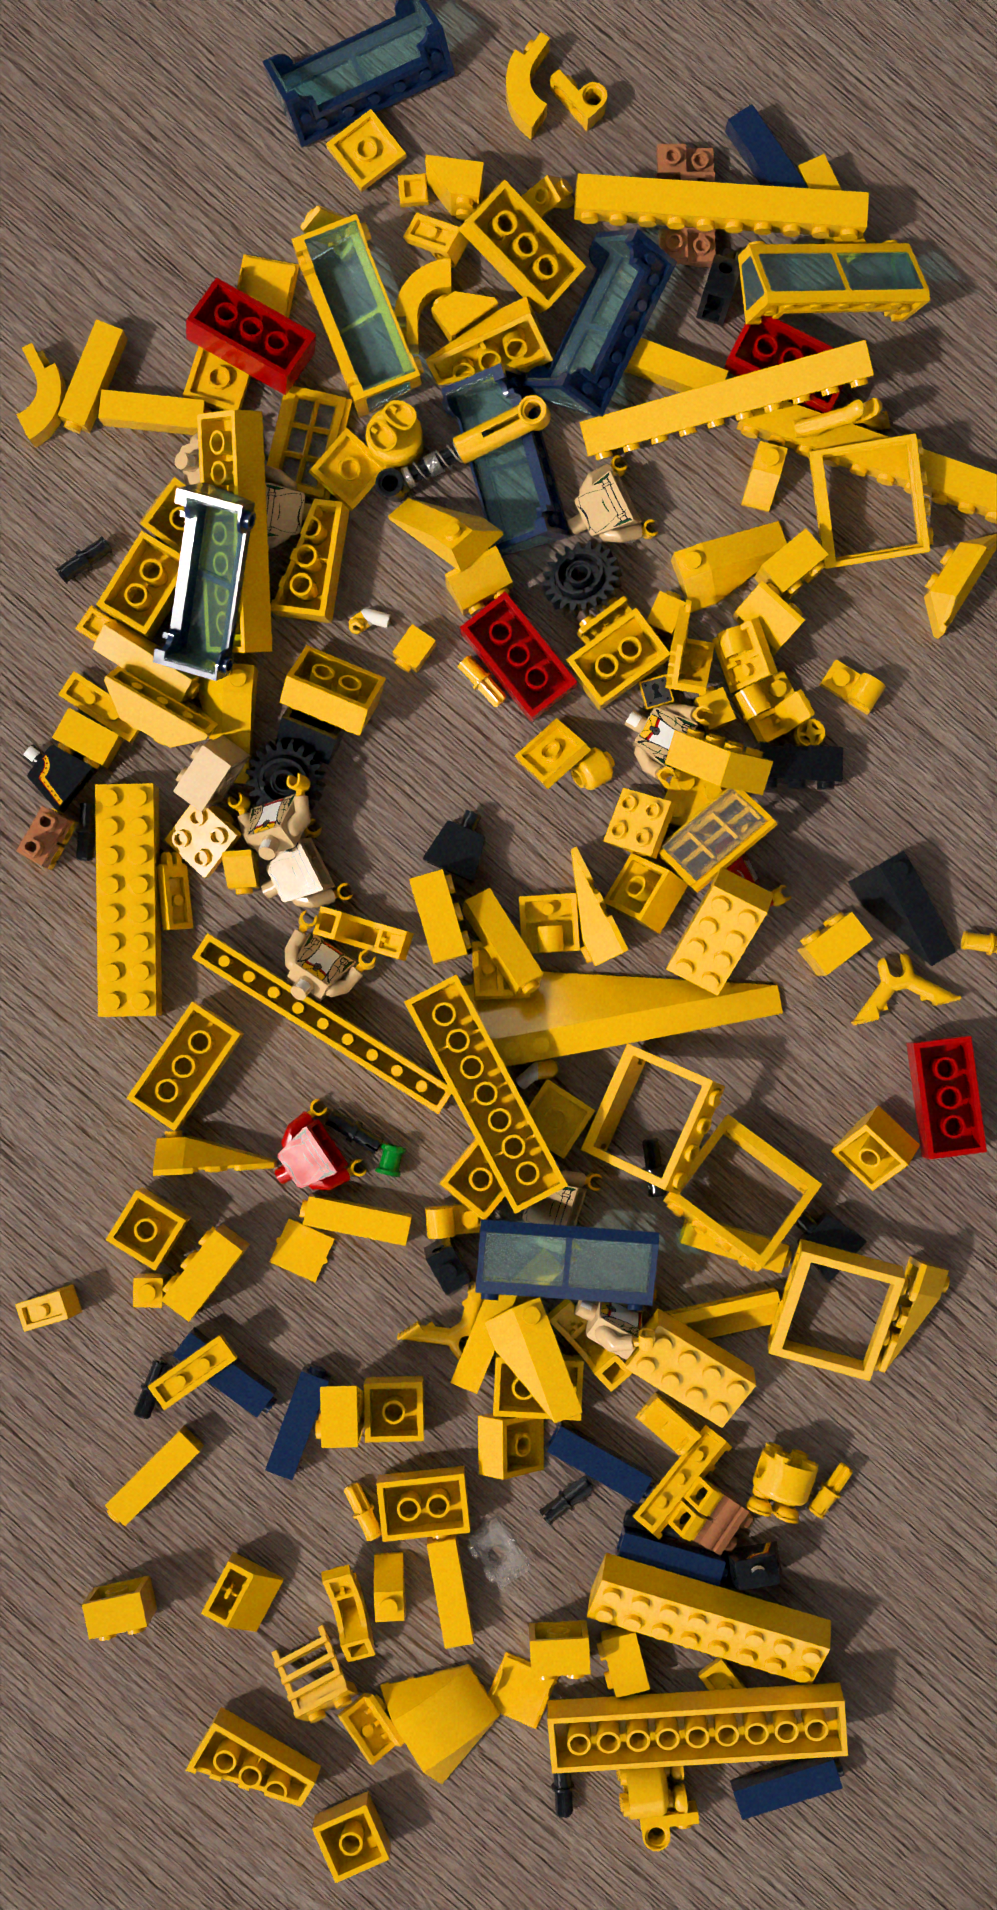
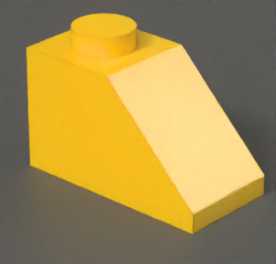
(461, 312)
(764, 476)
(241, 871)
(389, 1587)

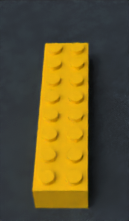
(234, 460)
(128, 900)
(485, 1093)
(709, 1619)

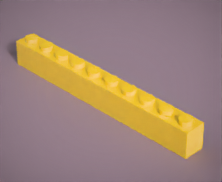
(721, 206)
(727, 398)
(947, 479)
(323, 1023)

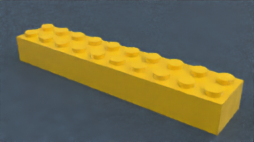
(697, 1728)

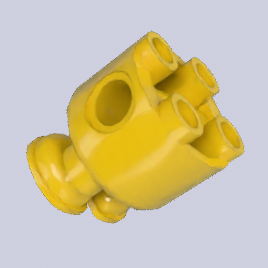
(395, 435)
(784, 1479)
(648, 1793)

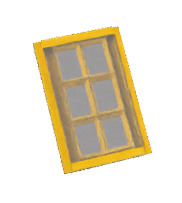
(304, 431)
(716, 837)

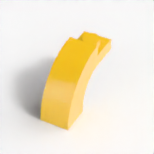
(523, 104)
(417, 292)
(41, 416)
(363, 933)
(604, 1364)
(350, 1612)

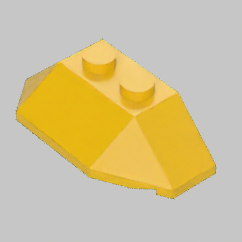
(955, 580)
(155, 712)

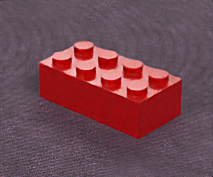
(250, 336)
(773, 344)
(518, 656)
(946, 1097)

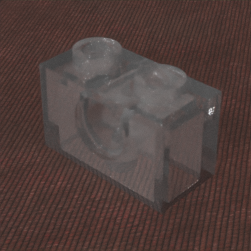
(496, 1534)

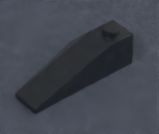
(901, 903)

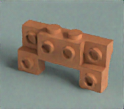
(688, 244)

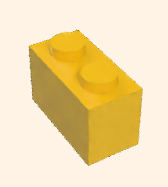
(87, 738)
(624, 1662)

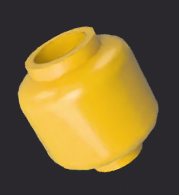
(593, 769)

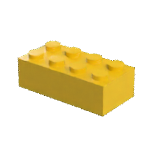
(522, 247)
(720, 931)
(185, 1066)
(693, 1370)

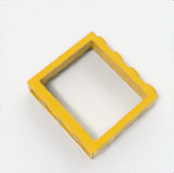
(921, 505)
(616, 1100)
(773, 1160)
(852, 1263)

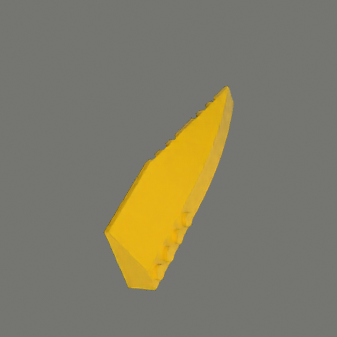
(602, 1011)

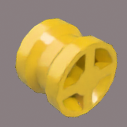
(814, 732)

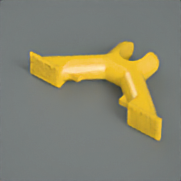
(853, 413)
(907, 980)
(447, 1336)

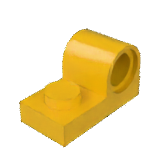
(576, 101)
(437, 237)
(854, 688)
(762, 695)
(450, 1220)
(49, 1308)
(670, 1819)

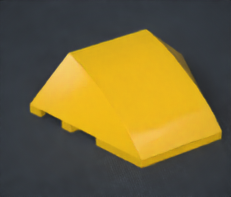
(440, 1717)

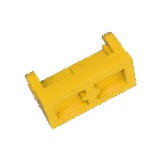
(668, 1424)

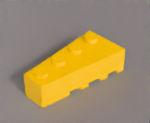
(253, 1760)

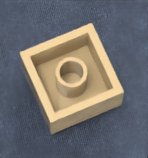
(210, 772)

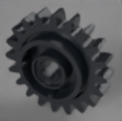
(600, 575)
(286, 760)

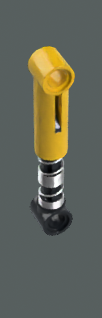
(467, 447)

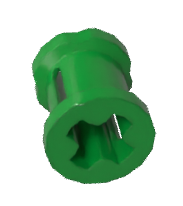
(390, 1160)

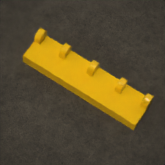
(675, 1484)

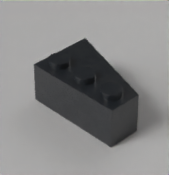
(803, 765)

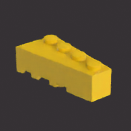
(315, 564)
(340, 1417)

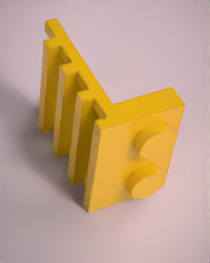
(689, 658)
(322, 1694)

